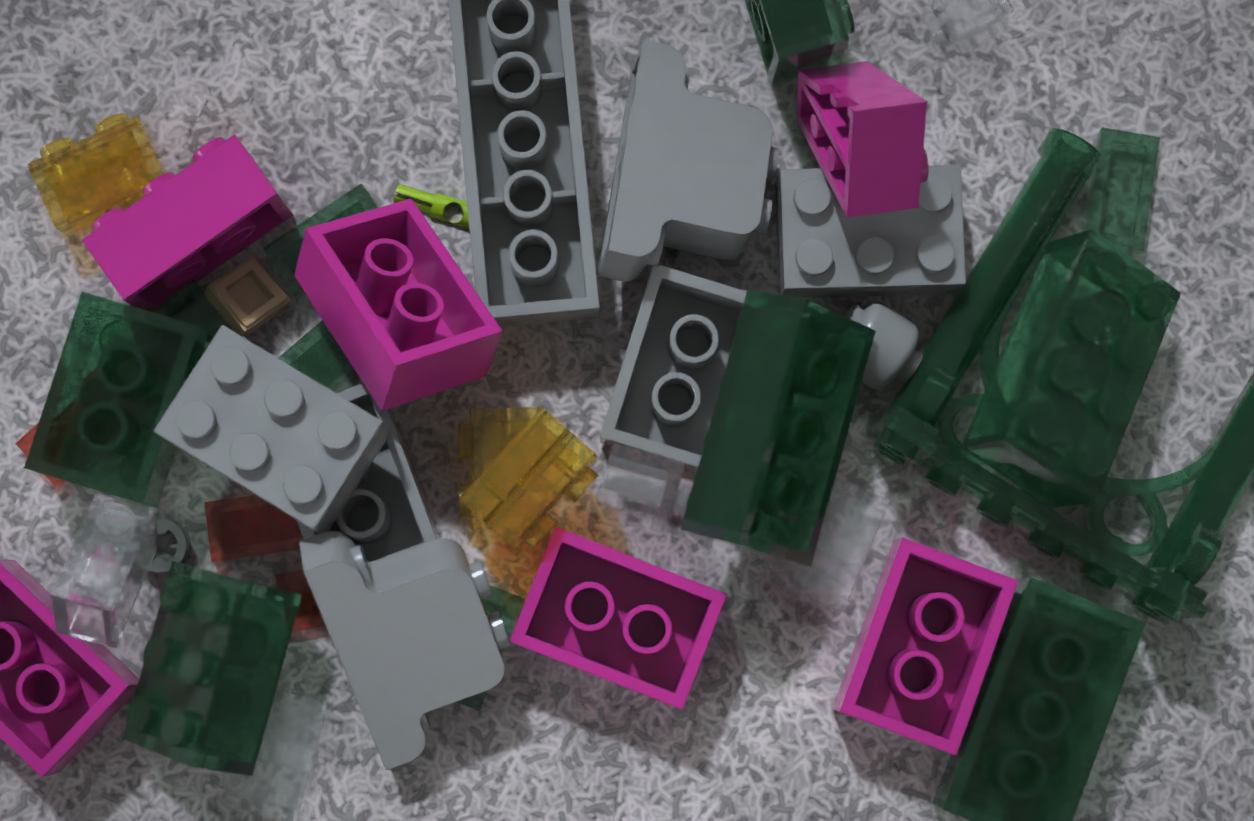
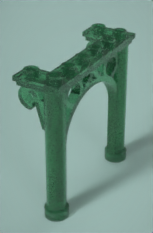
(973, 325)

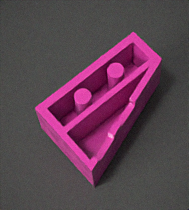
(864, 136)

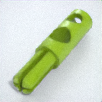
(438, 203)

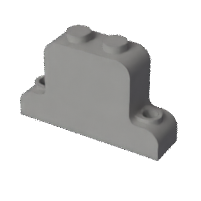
(683, 171)
(406, 632)

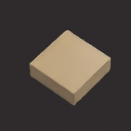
(247, 297)

